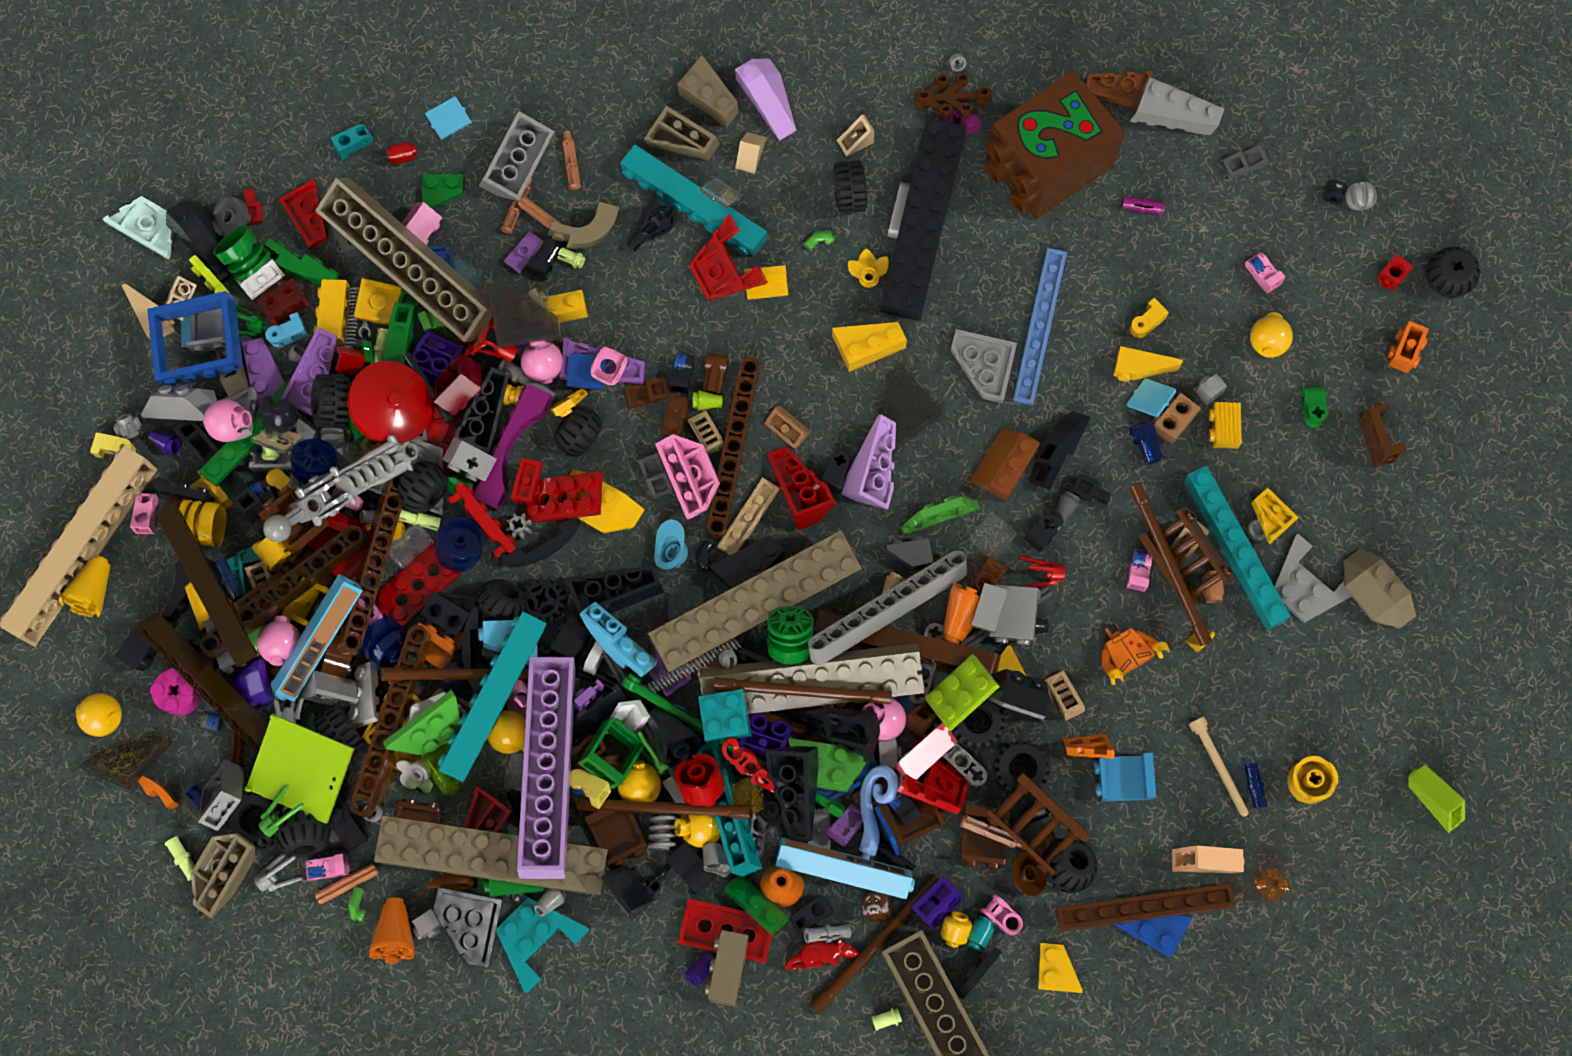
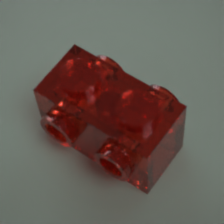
(283, 302)

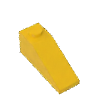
(1138, 364)

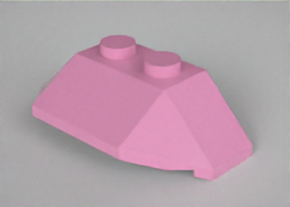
(689, 473)

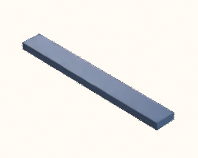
(1039, 327)

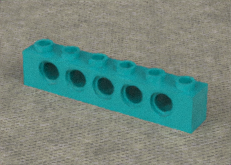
(734, 832)

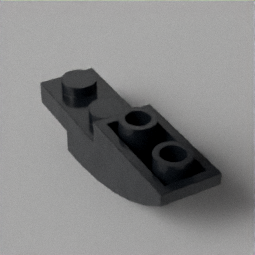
(1055, 448)

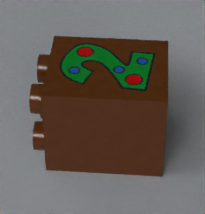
(1053, 146)

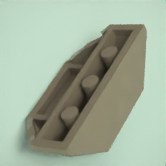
(1378, 589)
(220, 871)

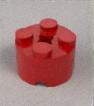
(699, 780)

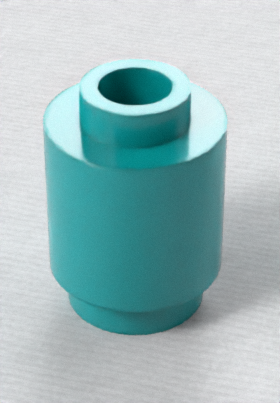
(980, 933)

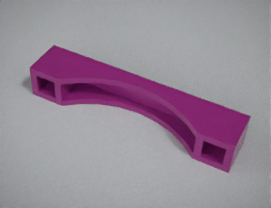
(531, 408)

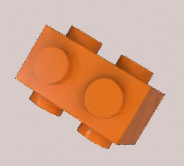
(1410, 342)

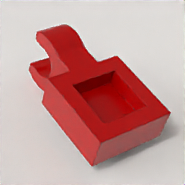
(253, 207)

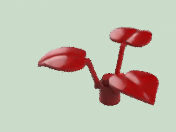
(507, 353)

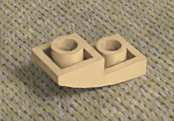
(180, 291)

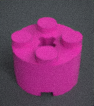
(165, 697)

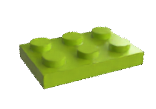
(961, 692)

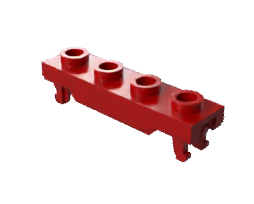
(478, 513)

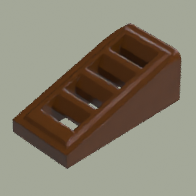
(915, 718)
(453, 882)

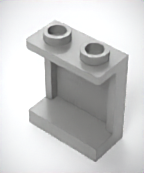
(207, 332)
(1018, 616)

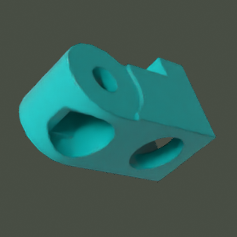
(351, 140)

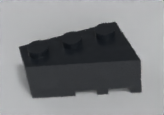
(748, 562)

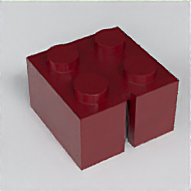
(454, 390)

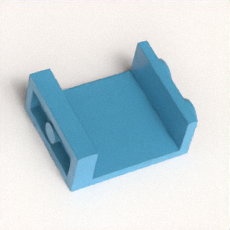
(1125, 778)

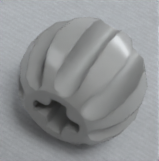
(1361, 196)
(336, 436)

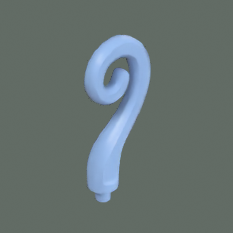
(871, 834)

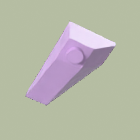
(766, 91)
(871, 471)

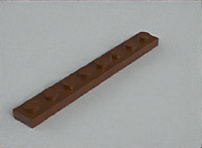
(1145, 907)

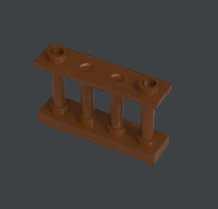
(1188, 518)
(1041, 802)

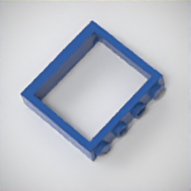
(190, 307)

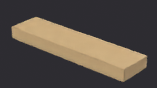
(748, 517)

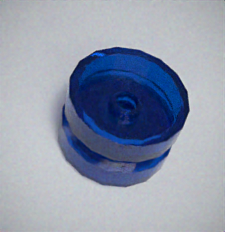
(459, 544)
(384, 642)

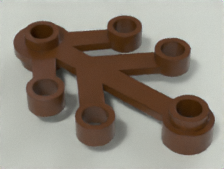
(929, 98)

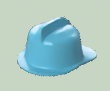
(670, 545)

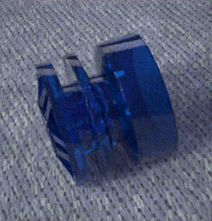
(311, 458)

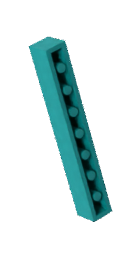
(686, 197)
(1236, 548)
(492, 697)

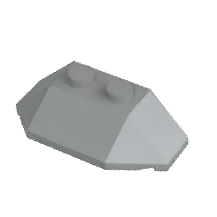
(179, 403)

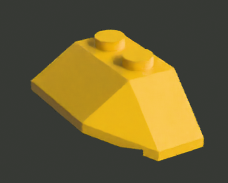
(617, 510)

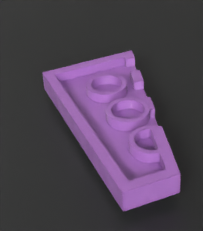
(261, 370)
(633, 373)

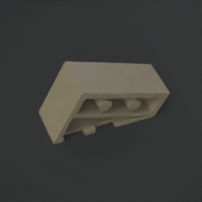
(708, 93)
(681, 136)
(727, 968)

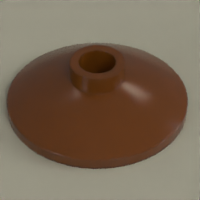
(1027, 875)

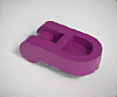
(971, 122)

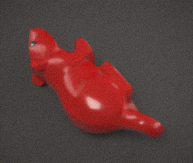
(747, 763)
(818, 952)

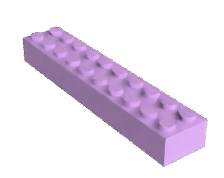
(546, 769)

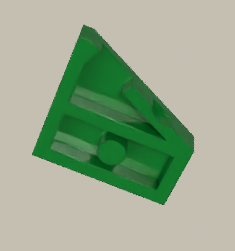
(441, 188)

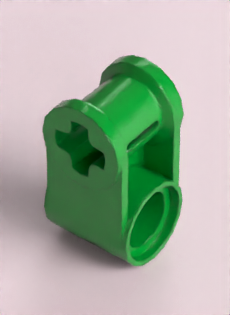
(1314, 402)

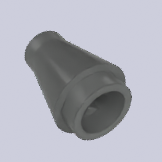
(1067, 505)

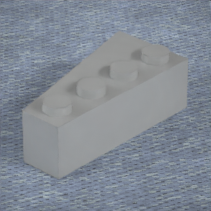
(1175, 109)

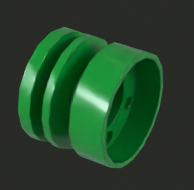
(241, 253)
(789, 634)

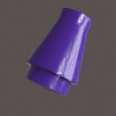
(166, 442)
(699, 970)

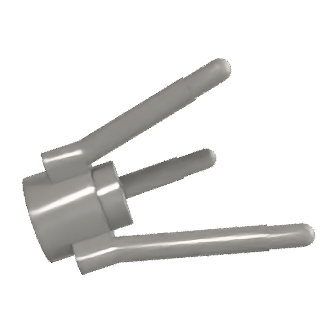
(290, 714)
(267, 875)

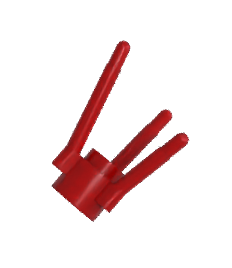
(1053, 571)

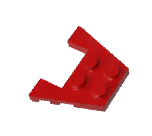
(716, 269)
(941, 787)

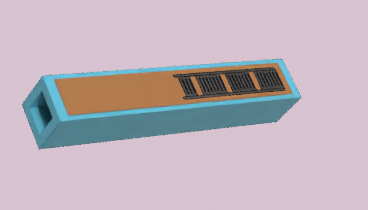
(316, 638)
(844, 868)

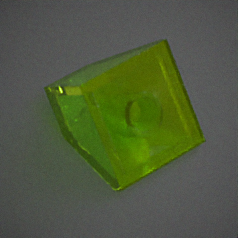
(446, 784)

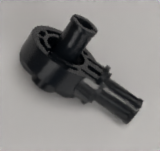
(653, 222)

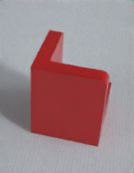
(349, 360)

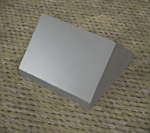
(330, 689)

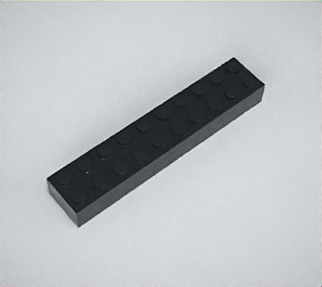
(923, 219)

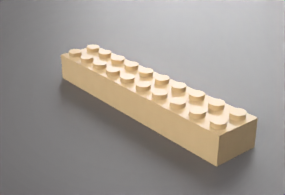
(81, 540)

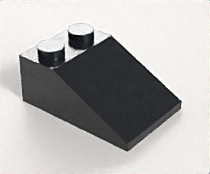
(629, 890)

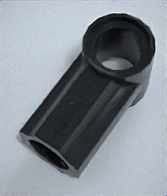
(543, 261)

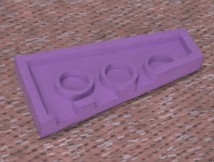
(315, 361)

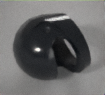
(278, 417)

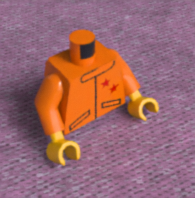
(1128, 651)

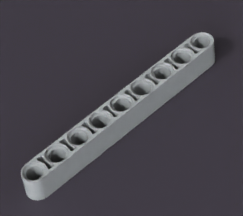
(887, 607)

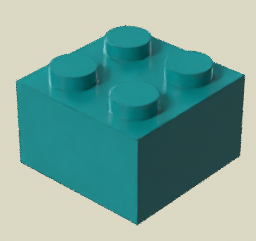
(725, 716)

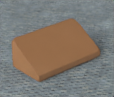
(787, 427)

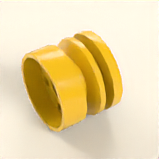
(205, 521)

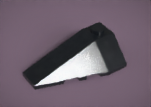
(195, 229)
(795, 785)

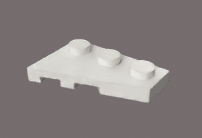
(365, 709)

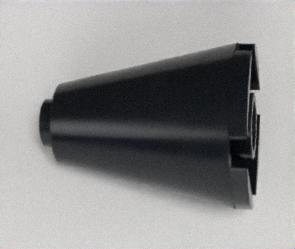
(672, 737)

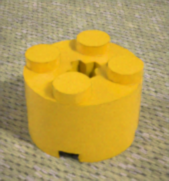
(274, 554)
(1307, 791)

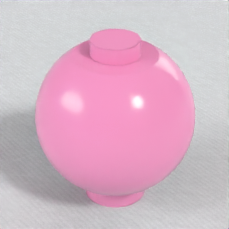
(542, 361)
(225, 419)
(277, 640)
(890, 718)

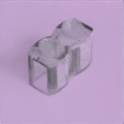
(406, 549)

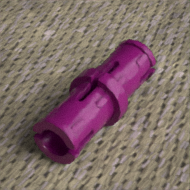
(1156, 207)

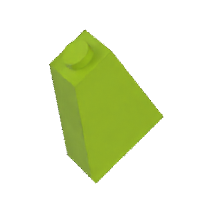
(1438, 797)

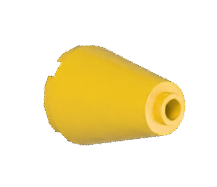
(88, 588)

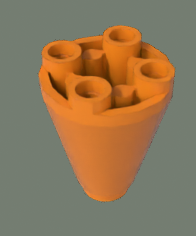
(960, 613)
(785, 894)
(392, 934)

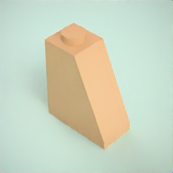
(1207, 860)

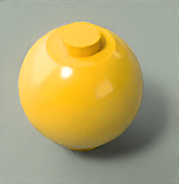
(1271, 335)
(99, 714)
(508, 732)
(641, 783)
(697, 829)

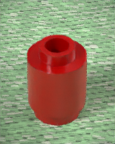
(402, 152)

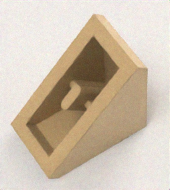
(857, 136)
(750, 152)

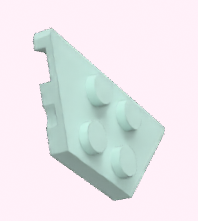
(145, 224)

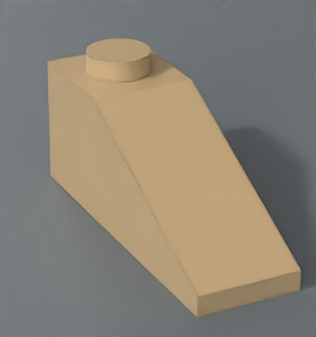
(140, 305)

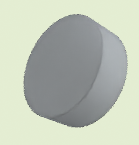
(1255, 531)

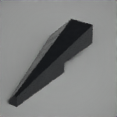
(592, 717)
(849, 728)

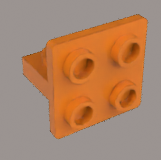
(442, 647)

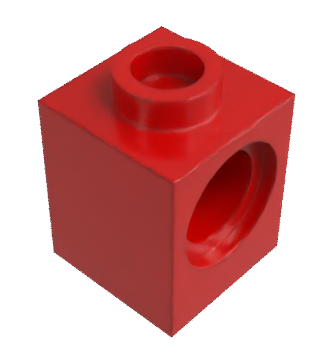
(1397, 265)

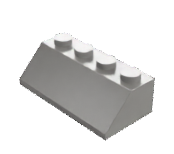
(516, 157)

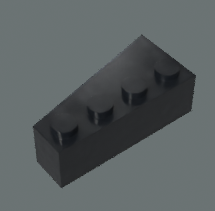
(480, 417)
(615, 589)

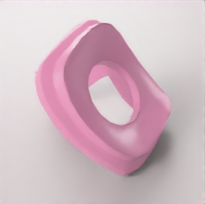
(620, 361)
(520, 686)

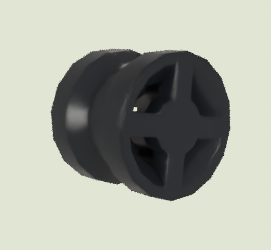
(1334, 191)

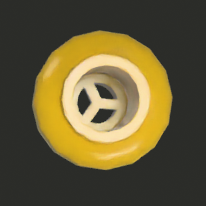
(956, 929)

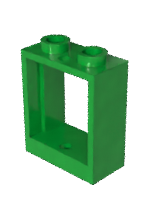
(602, 769)

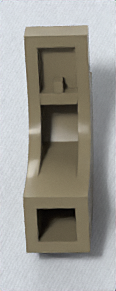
(590, 234)

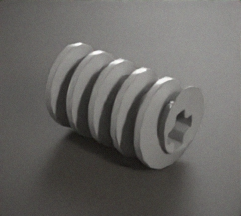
(662, 831)

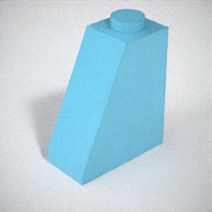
(493, 633)

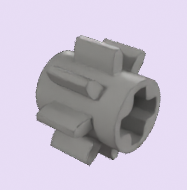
(127, 426)
(517, 520)

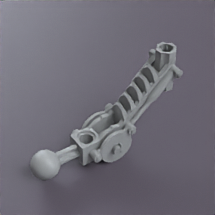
(370, 470)

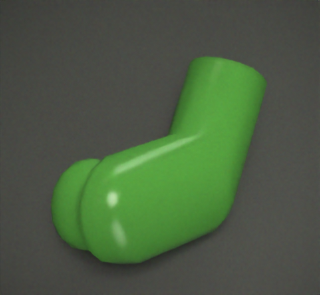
(817, 237)
(354, 905)

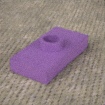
(520, 256)
(846, 826)

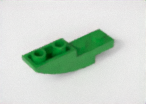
(305, 268)
(401, 327)

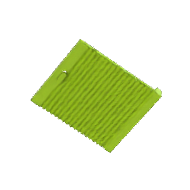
(303, 763)

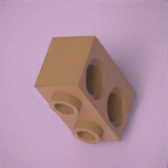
(1178, 420)

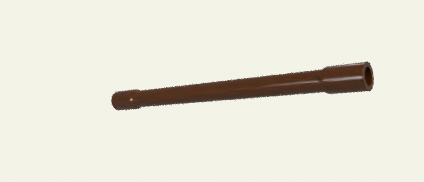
(1143, 503)
(400, 674)
(872, 696)
(731, 811)
(848, 973)

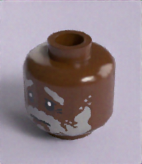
(876, 906)

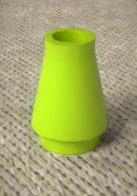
(704, 400)

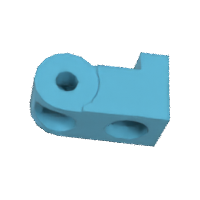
(287, 332)

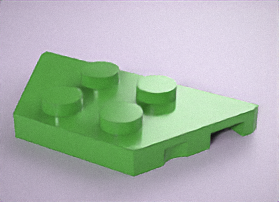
(935, 514)
(428, 729)
(835, 765)

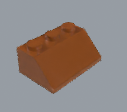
(1005, 463)

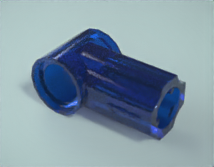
(1146, 440)

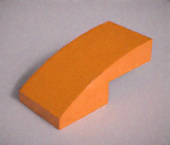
(153, 788)

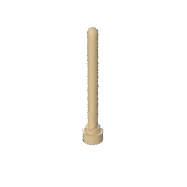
(1200, 728)

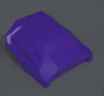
(435, 354)
(254, 685)
(765, 735)

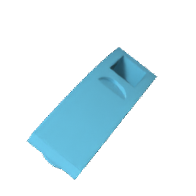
(612, 638)

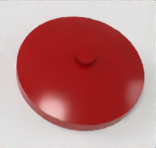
(389, 401)

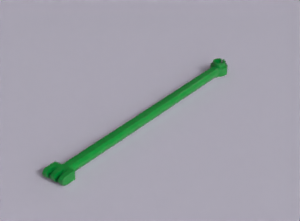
(633, 684)

